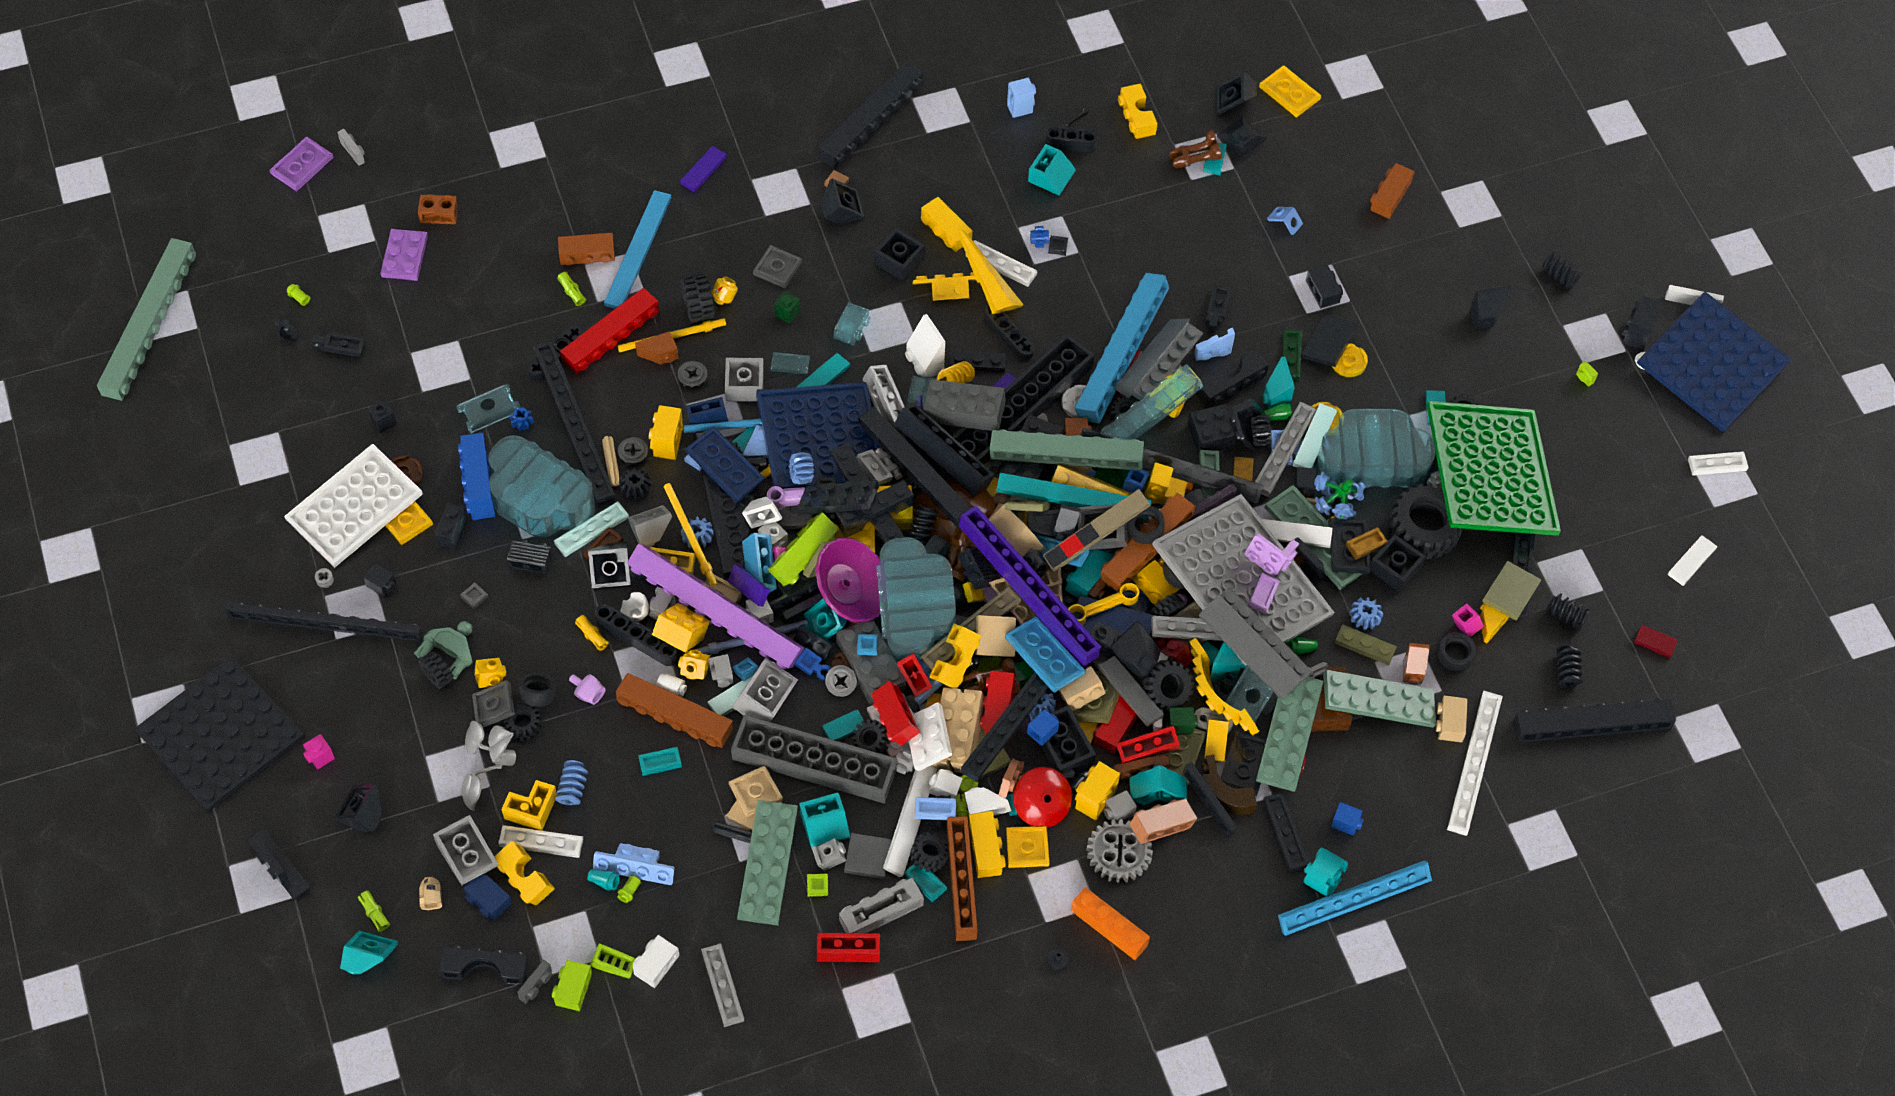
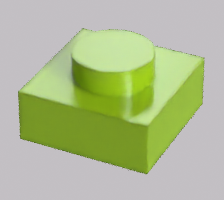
(1587, 374)
(817, 884)

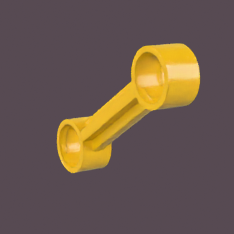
(1106, 603)

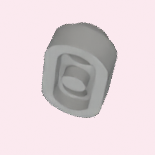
(1210, 715)

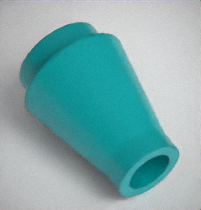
(606, 879)

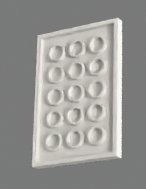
(353, 505)

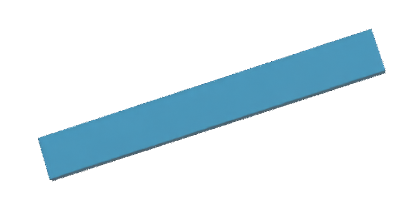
(638, 249)
(1354, 897)

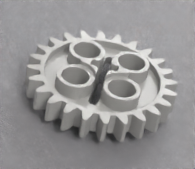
(1100, 848)

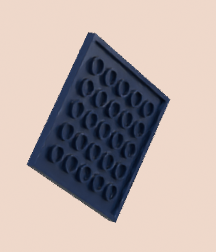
(1713, 361)
(813, 423)

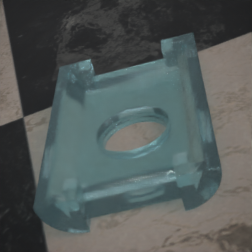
(482, 418)
(1237, 697)

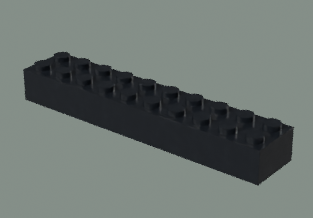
(1033, 392)

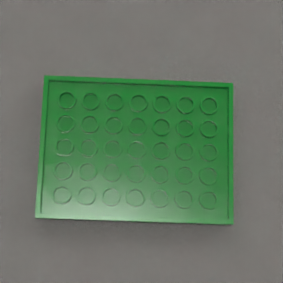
(1493, 468)

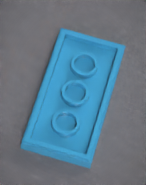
(1045, 654)

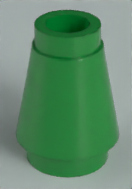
(1279, 412)
(1302, 645)

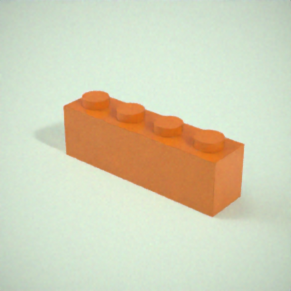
(1110, 923)

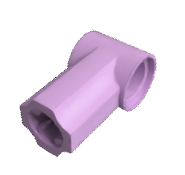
(788, 496)

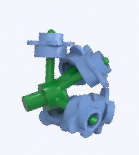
(1332, 491)

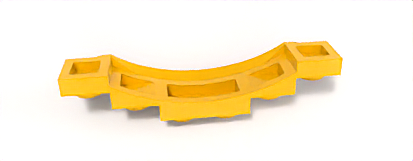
(1204, 687)

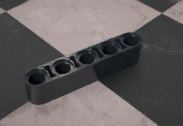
(633, 627)

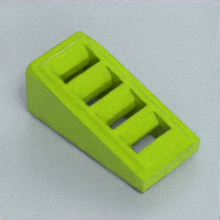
(604, 966)

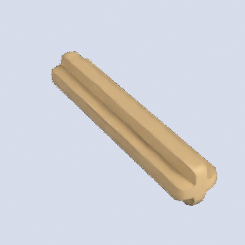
(611, 460)

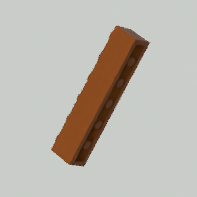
(1131, 559)
(674, 710)
(961, 878)

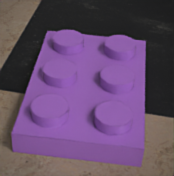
(404, 254)

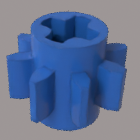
(1039, 236)
(521, 418)

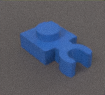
(810, 663)

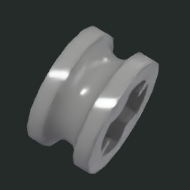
(323, 573)

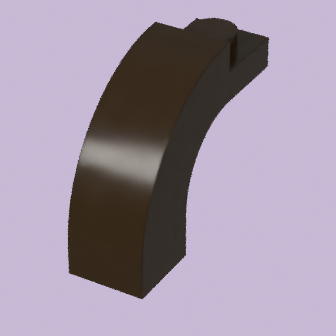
(1233, 800)

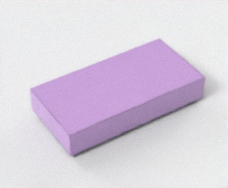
(1263, 593)

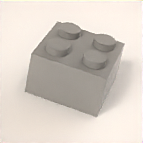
(743, 378)

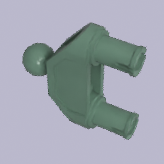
(452, 643)

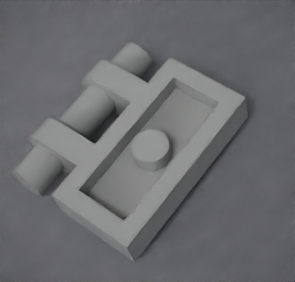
(874, 466)

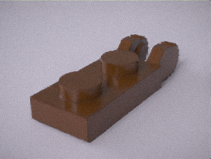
(1134, 767)

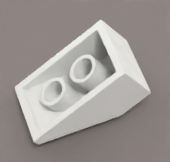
(926, 349)

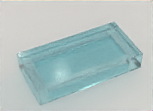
(790, 363)

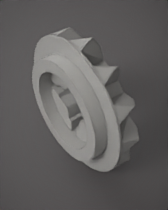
(841, 671)

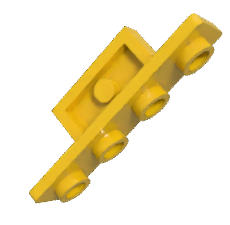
(947, 288)

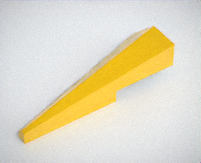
(997, 292)

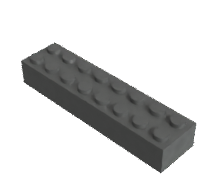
(814, 759)

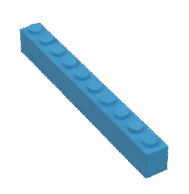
(1122, 347)

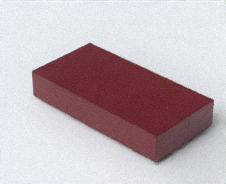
(1656, 641)

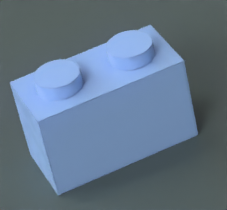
(1021, 97)

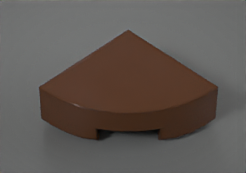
(839, 659)

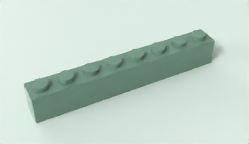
(1067, 450)

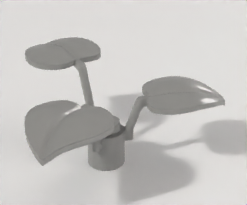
(498, 742)

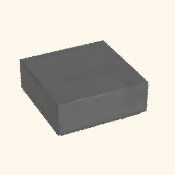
(474, 595)

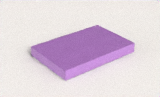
(301, 163)

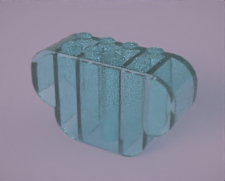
(1376, 449)
(537, 488)
(914, 597)

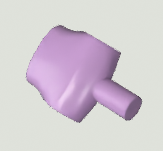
(588, 689)

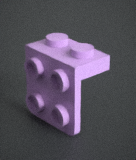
(1270, 556)

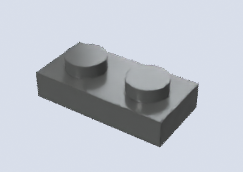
(531, 986)

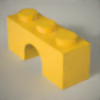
(1140, 122)
(965, 644)
(512, 862)

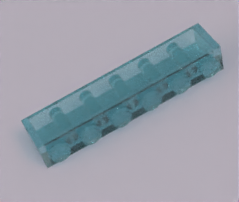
(1155, 405)

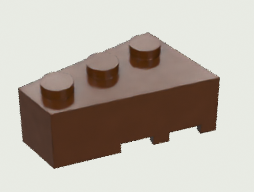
(1330, 719)

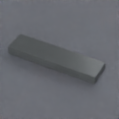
(1130, 691)

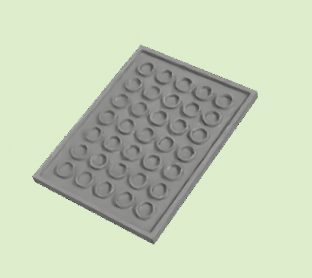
(1211, 558)

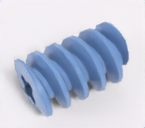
(570, 783)

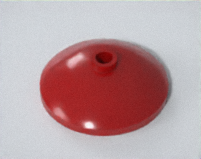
(1030, 794)

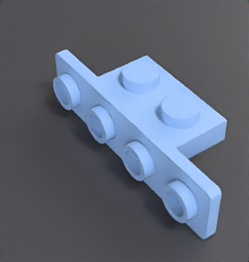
(635, 862)

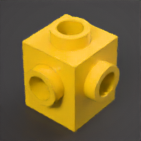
(694, 665)
(489, 672)

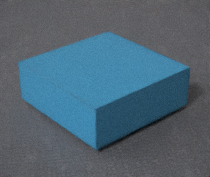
(867, 644)
(745, 669)

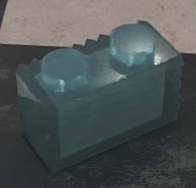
(851, 324)

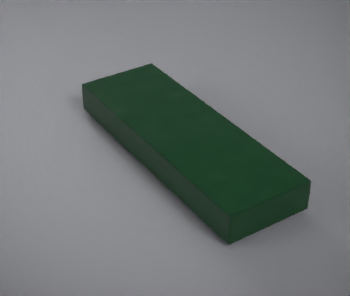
(1292, 351)

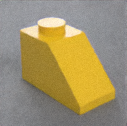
(1492, 621)

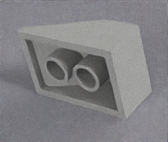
(765, 692)
(465, 850)

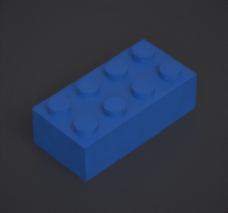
(476, 476)

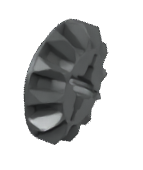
(692, 367)
(626, 447)

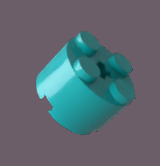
(1325, 872)

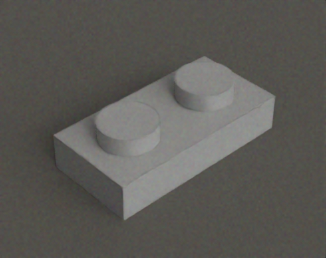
(349, 144)

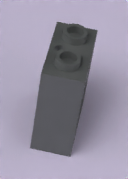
(1096, 511)

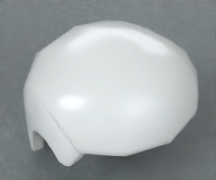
(636, 607)

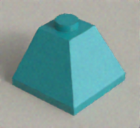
(1280, 386)
(824, 619)
(1225, 662)
(365, 951)

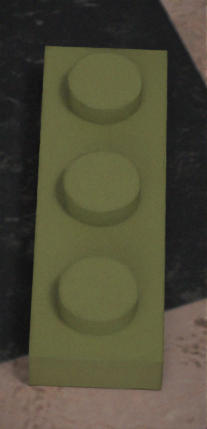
(1365, 644)

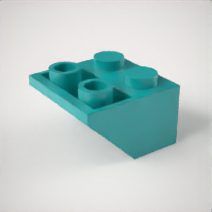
(1051, 170)
(824, 819)

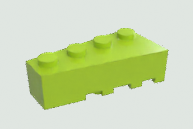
(802, 549)

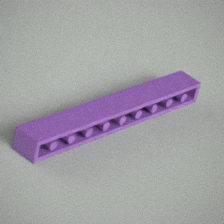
(715, 605)

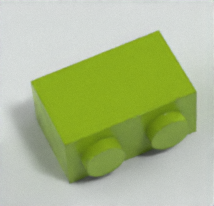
(572, 985)

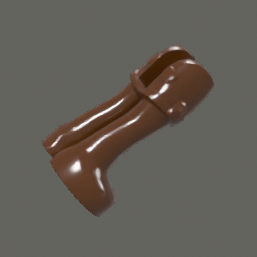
(1182, 155)
(959, 544)
(979, 677)

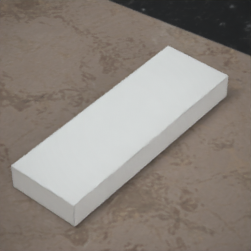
(1686, 295)
(1718, 463)
(1692, 560)

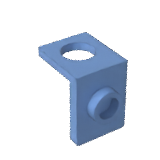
(1286, 214)

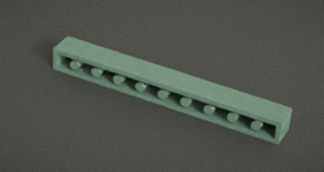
(146, 319)

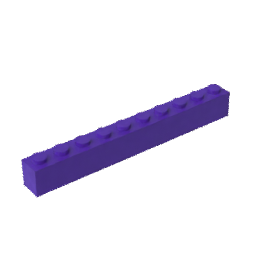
(1029, 586)

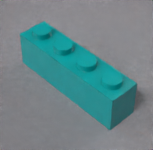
(1088, 574)

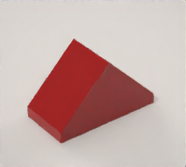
(914, 674)

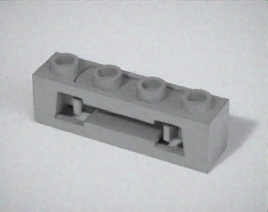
(884, 397)
(909, 898)

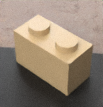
(1082, 690)
(1452, 718)

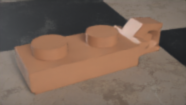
(1011, 777)

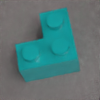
(1157, 785)

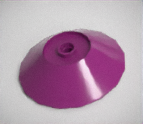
(849, 579)

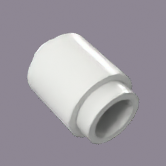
(672, 684)

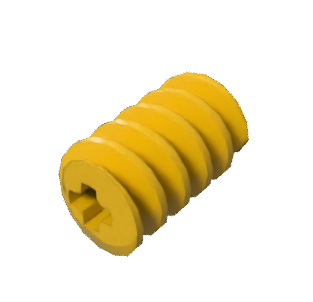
(959, 373)

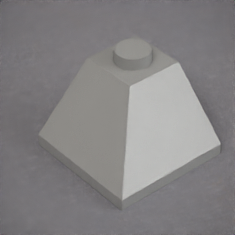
(650, 525)

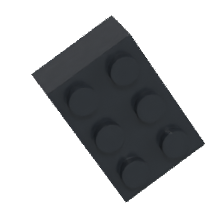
(1069, 745)

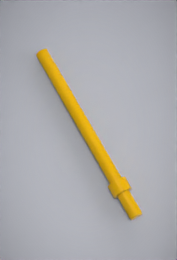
(706, 326)
(705, 567)

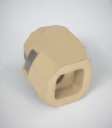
(430, 894)

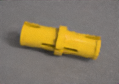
(591, 632)

